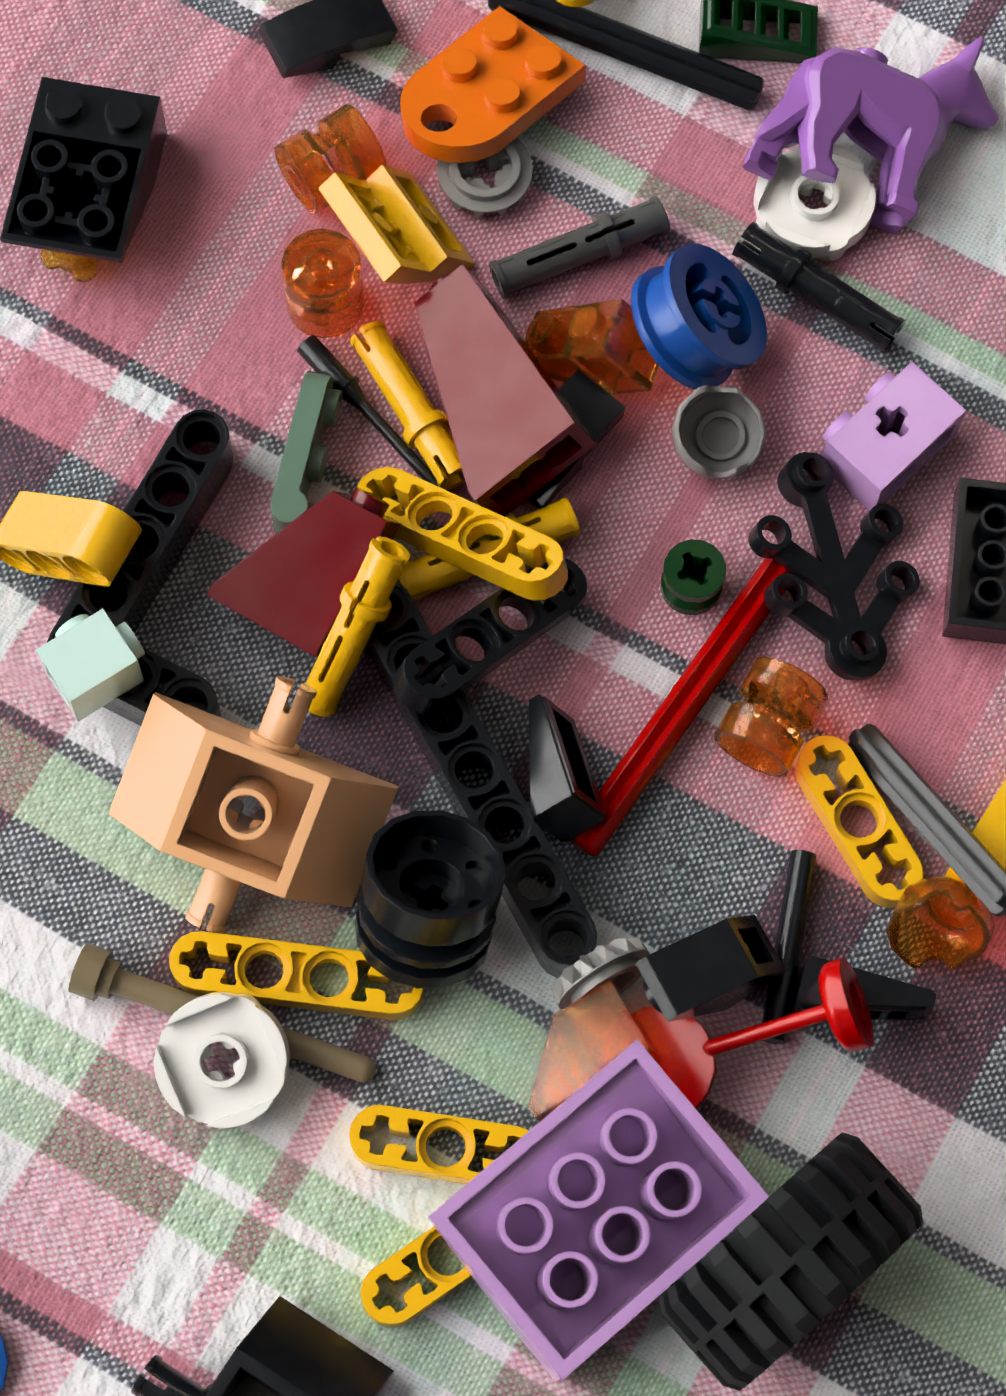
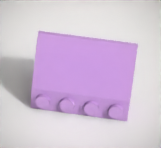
(597, 1210)

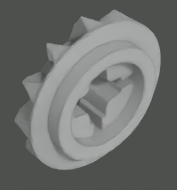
(510, 180)
(607, 962)

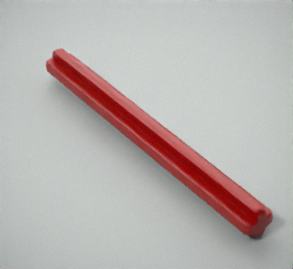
(681, 706)

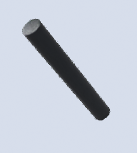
(790, 936)

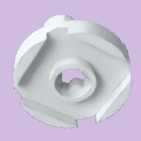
(822, 231)
(206, 1094)

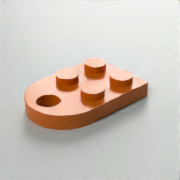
(488, 87)

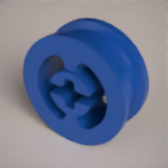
(698, 316)

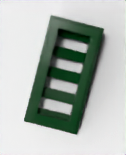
(735, 43)

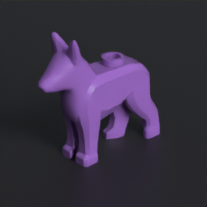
(880, 110)

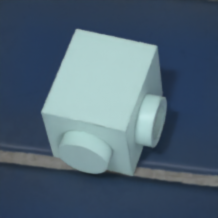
(92, 662)

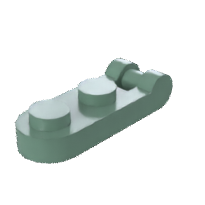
(303, 454)

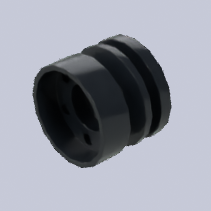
(429, 898)

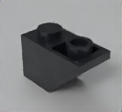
(710, 969)

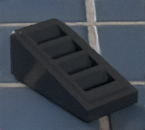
(560, 778)
(884, 996)

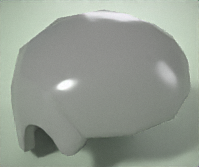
(718, 432)

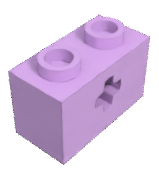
(921, 424)

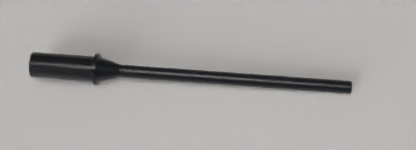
(324, 362)

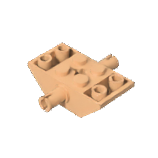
(298, 847)

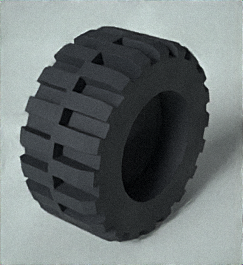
(791, 1261)

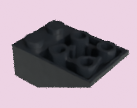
(85, 170)

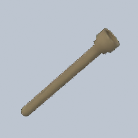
(102, 976)

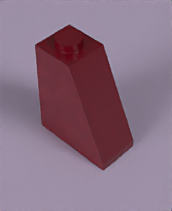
(299, 573)

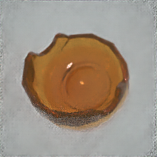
(939, 922)

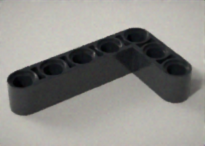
(170, 531)

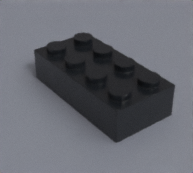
(977, 563)

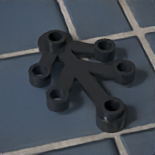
(831, 572)

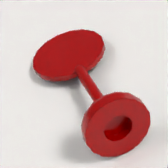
(691, 1053)

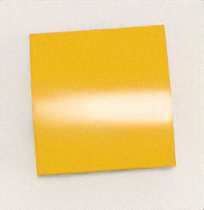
(396, 225)

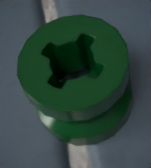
(687, 590)

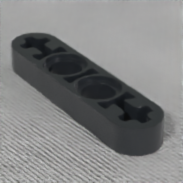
(493, 635)

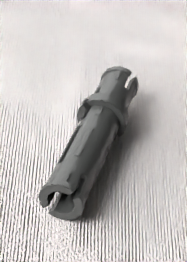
(601, 238)

